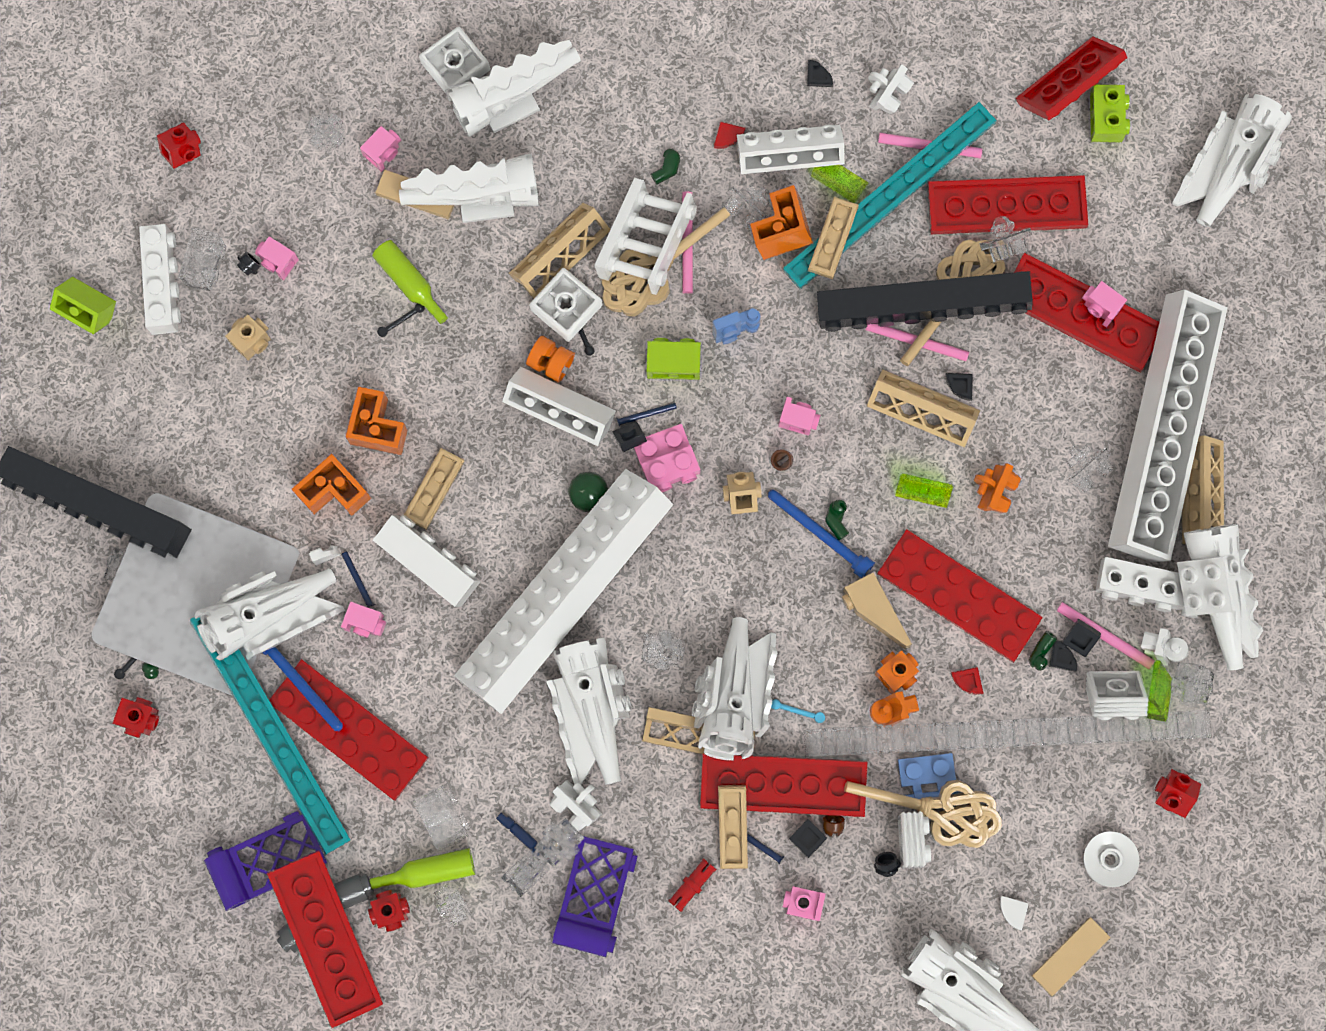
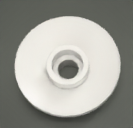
(1125, 856)

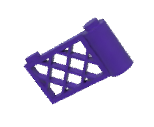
(228, 870)
(584, 932)

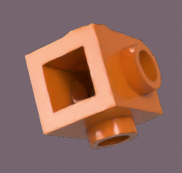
(889, 676)

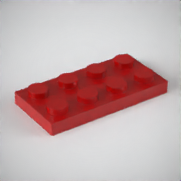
(1071, 78)

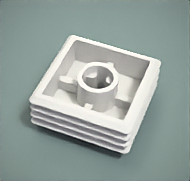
(455, 47)
(565, 288)
(1116, 694)
(912, 841)

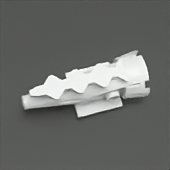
(507, 92)
(1235, 156)
(482, 191)
(1218, 585)
(265, 613)
(735, 695)
(589, 713)
(969, 998)

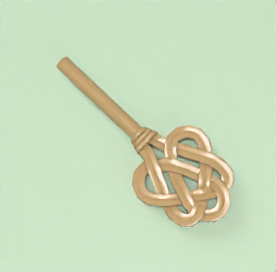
(973, 257)
(634, 301)
(977, 826)

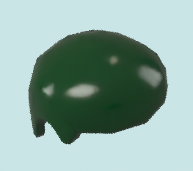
(586, 490)

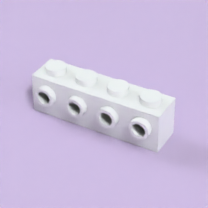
(790, 149)
(159, 279)
(558, 406)
(426, 560)
(1140, 585)

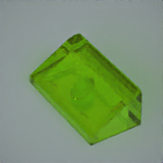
(841, 181)
(923, 490)
(1159, 693)

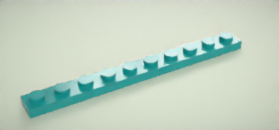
(903, 184)
(279, 748)

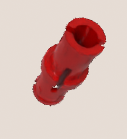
(692, 885)

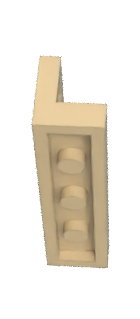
(559, 241)
(927, 400)
(1197, 504)
(673, 719)

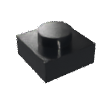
(629, 436)
(1081, 638)
(808, 838)

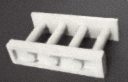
(629, 218)

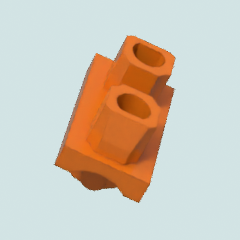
(993, 485)
(893, 708)

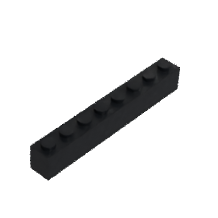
(925, 301)
(93, 502)

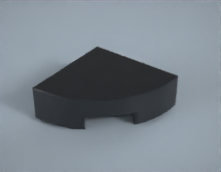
(818, 75)
(960, 384)
(1062, 657)

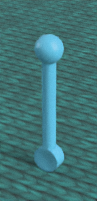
(819, 717)

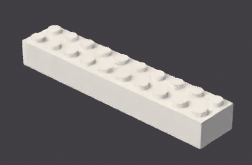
(1168, 427)
(563, 590)

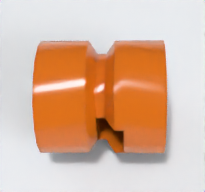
(558, 359)

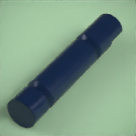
(518, 831)

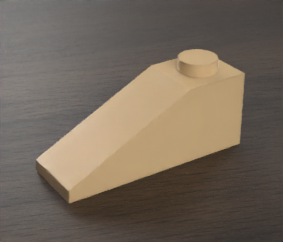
(872, 605)

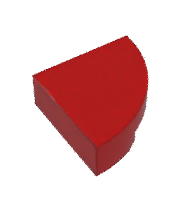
(727, 135)
(968, 680)

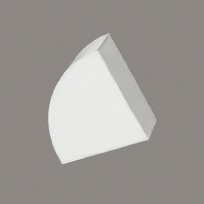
(319, 556)
(1013, 911)

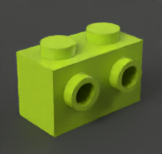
(1108, 113)
(82, 305)
(673, 359)

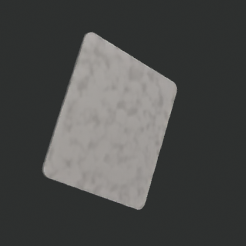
(157, 596)

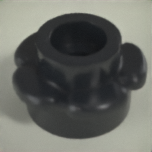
(248, 264)
(887, 864)

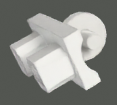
(896, 80)
(1164, 646)
(578, 801)

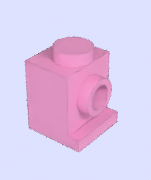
(381, 147)
(276, 257)
(1103, 302)
(798, 417)
(363, 620)
(815, 906)

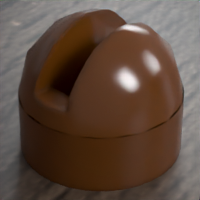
(779, 455)
(833, 828)

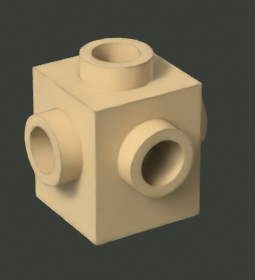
(248, 336)
(742, 492)

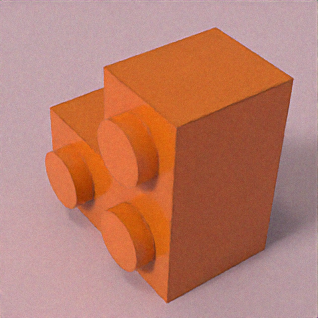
(785, 229)
(369, 428)
(329, 481)

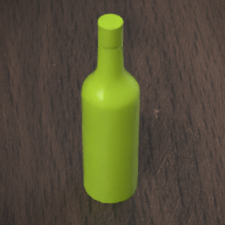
(407, 278)
(429, 870)

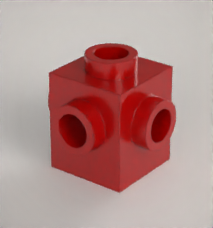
(179, 145)
(127, 717)
(1177, 793)
(399, 913)

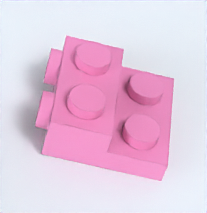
(668, 458)

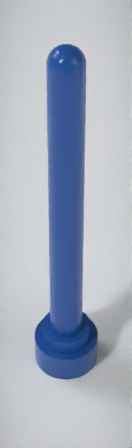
(859, 563)
(304, 688)

